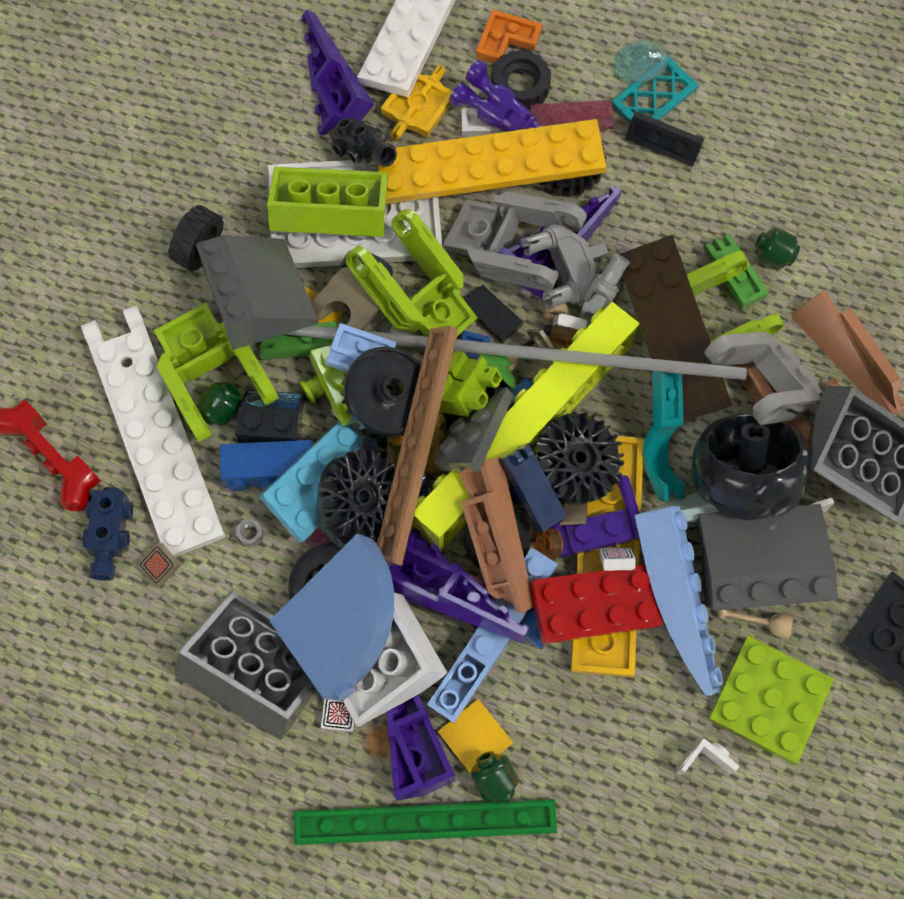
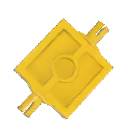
(423, 107)

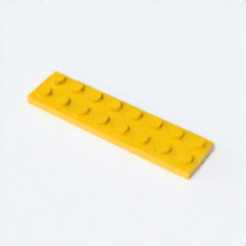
(495, 161)
(617, 652)

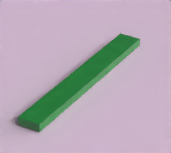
(424, 822)

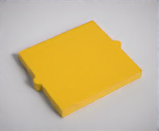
(474, 734)

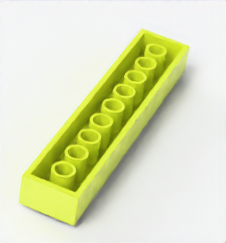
(551, 396)

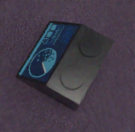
(272, 422)

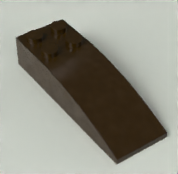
(673, 321)

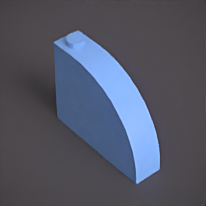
(340, 618)

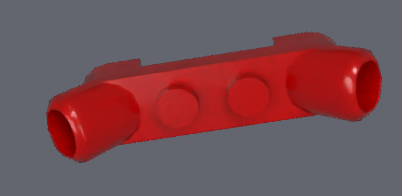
(76, 475)

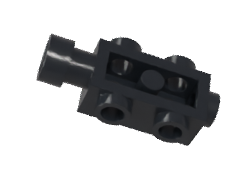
(361, 143)

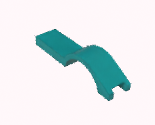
(666, 419)

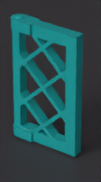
(677, 75)

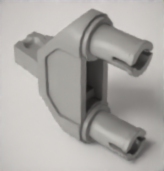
(572, 259)
(605, 286)

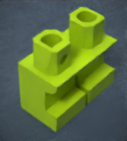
(467, 384)

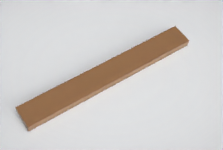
(416, 444)

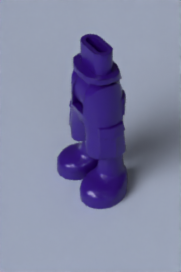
(501, 108)

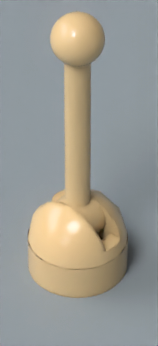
(779, 624)

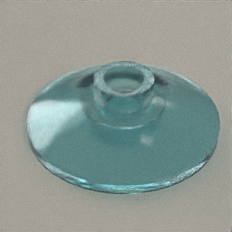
(640, 61)

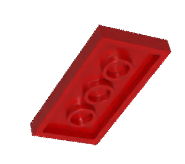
(594, 604)

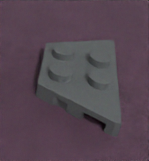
(473, 435)

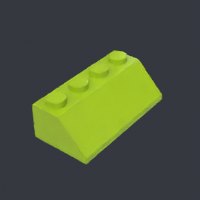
(327, 201)

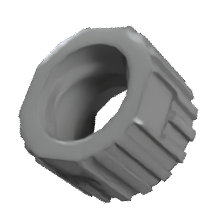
(253, 541)

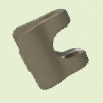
(348, 295)

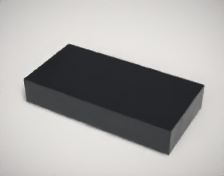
(493, 314)

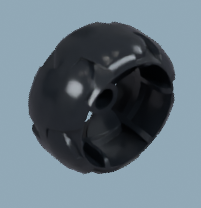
(754, 489)

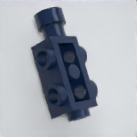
(114, 523)

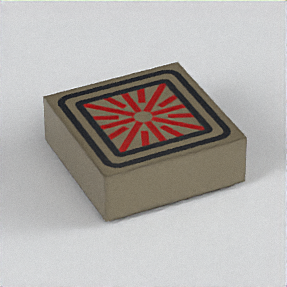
(159, 564)

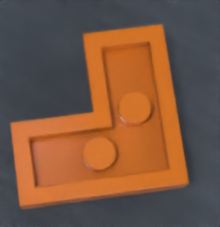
(505, 30)

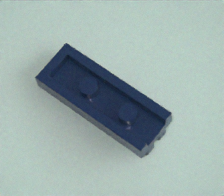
(533, 488)

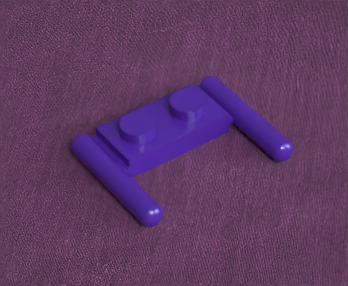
(604, 529)

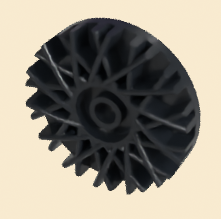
(367, 392)
(596, 453)
(355, 494)

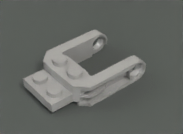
(487, 228)
(779, 365)

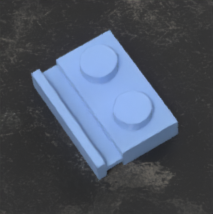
(350, 344)

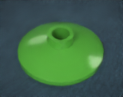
(503, 365)

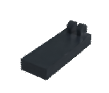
(664, 138)

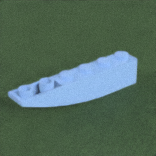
(677, 591)
(483, 651)

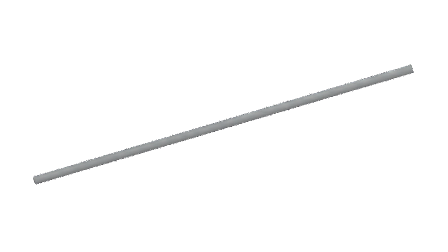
(548, 354)

